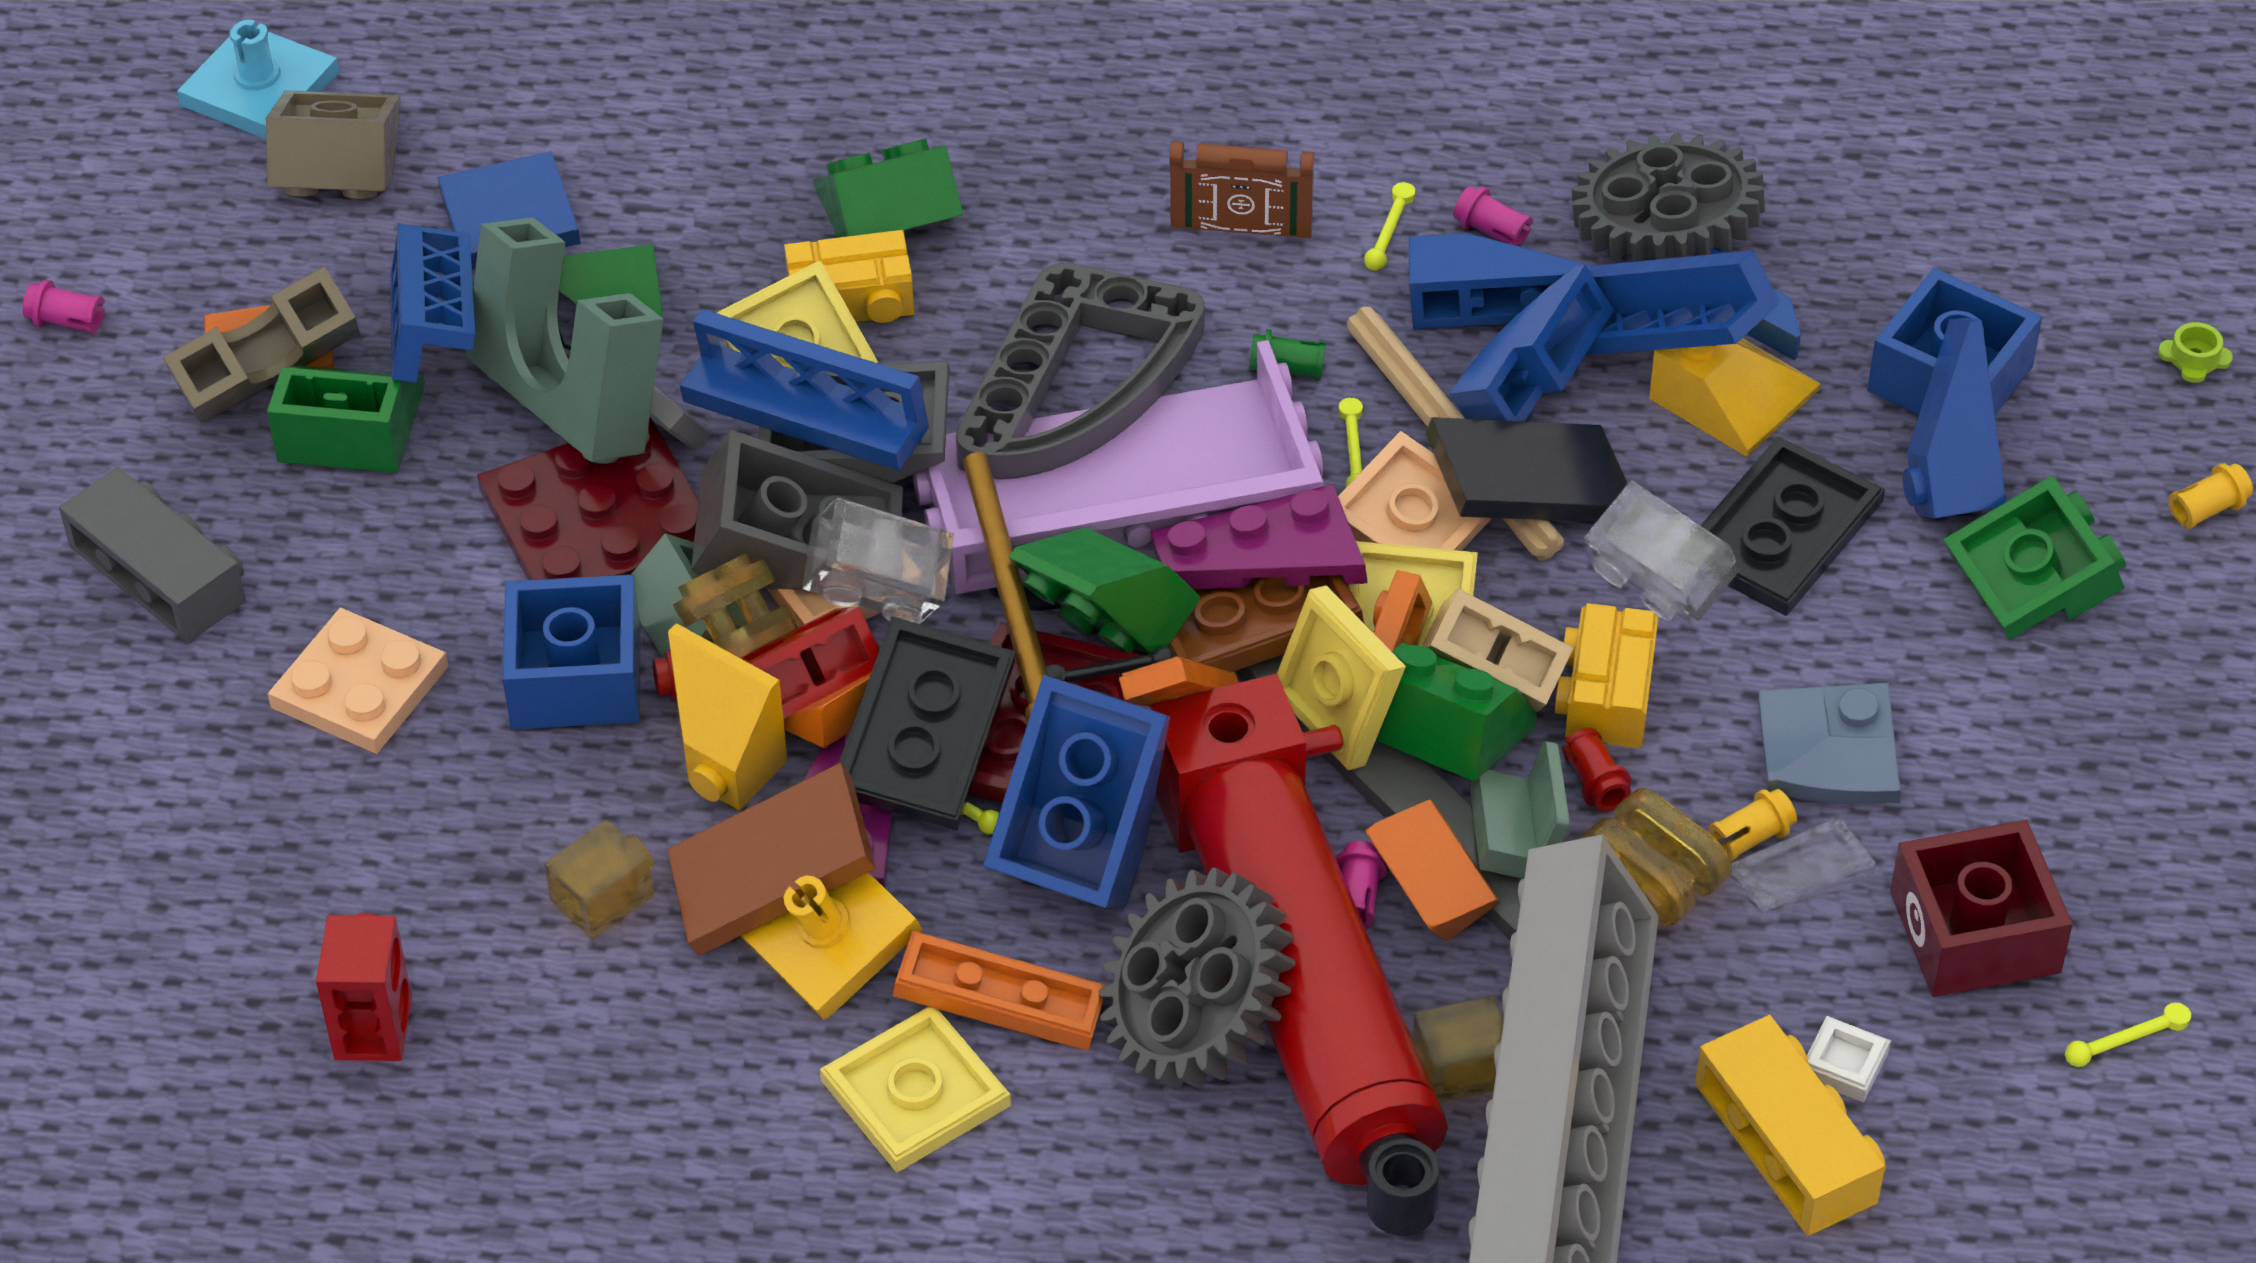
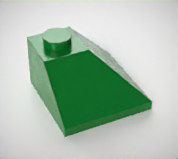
(612, 273)

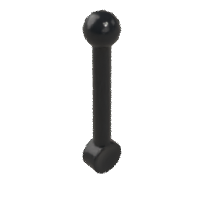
(1157, 655)

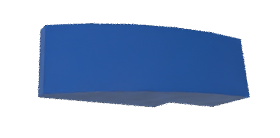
(1534, 350)

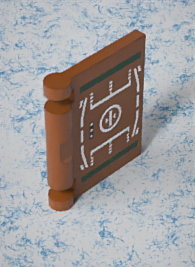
(1241, 190)

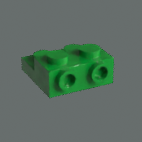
(2037, 558)

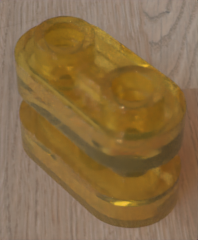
(729, 584)
(1664, 853)

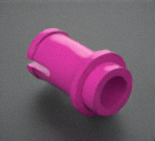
(1491, 217)
(62, 307)
(1362, 871)

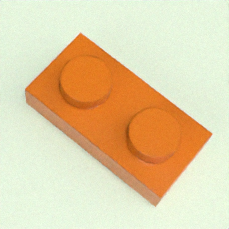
(1402, 610)

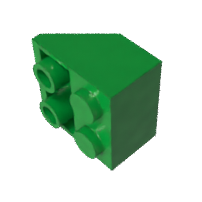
(897, 194)
(342, 417)
(1107, 589)

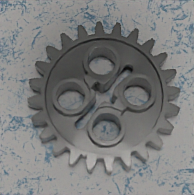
(1668, 199)
(1196, 978)

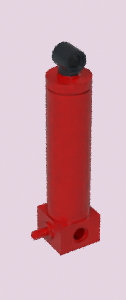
(1241, 800)

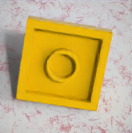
(833, 939)

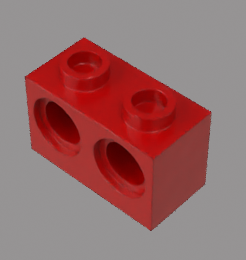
(818, 657)
(364, 987)

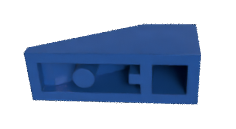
(1476, 279)
(1955, 438)

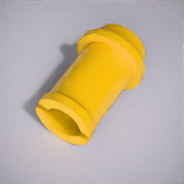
(2221, 490)
(1758, 821)

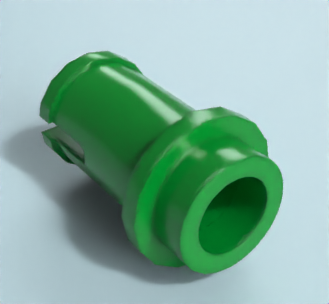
(1301, 356)

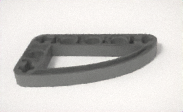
(1086, 305)

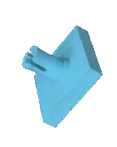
(250, 75)

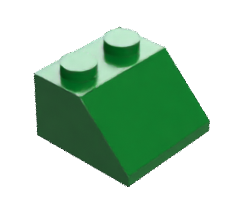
(1453, 714)

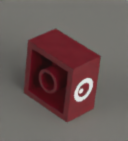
(1980, 908)

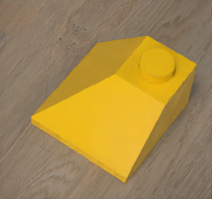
(1730, 391)
(726, 719)

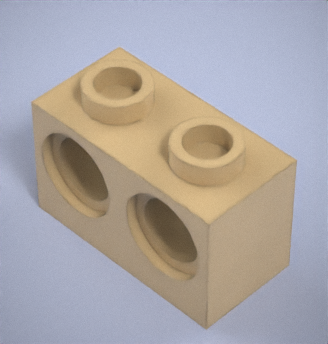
(1499, 644)

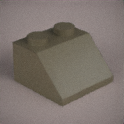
(332, 142)

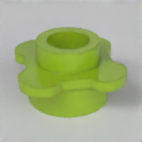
(2196, 351)

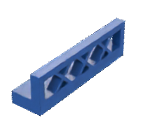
(415, 292)
(1682, 301)
(805, 399)

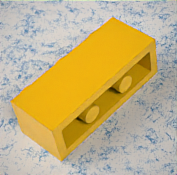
(1790, 1124)

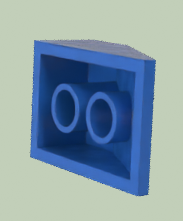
(1080, 794)

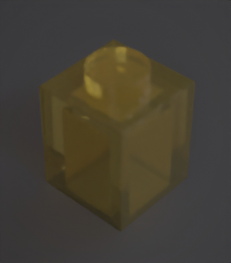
(600, 878)
(1459, 1047)

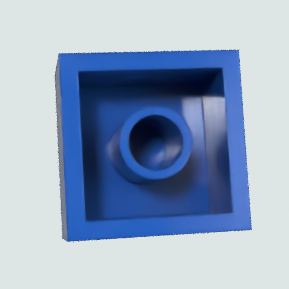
(1912, 340)
(571, 652)

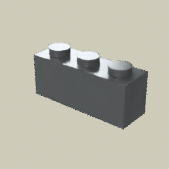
(154, 554)

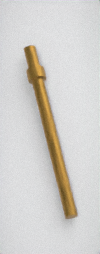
(1006, 574)

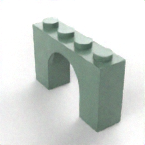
(607, 385)

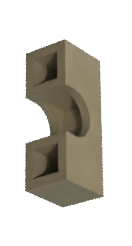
(235, 364)

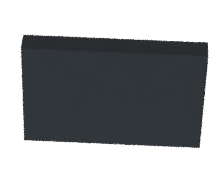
(1526, 468)
(1790, 522)
(925, 721)

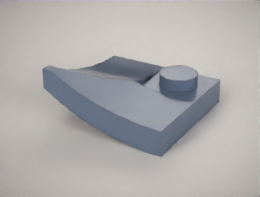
(1830, 743)

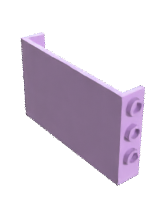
(1171, 466)

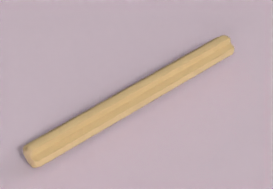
(1428, 402)

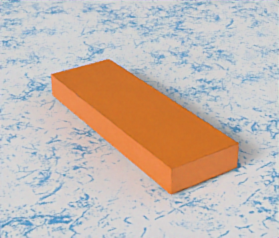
(1172, 680)
(999, 990)

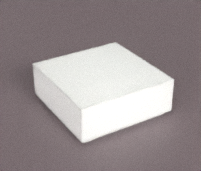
(1847, 1057)

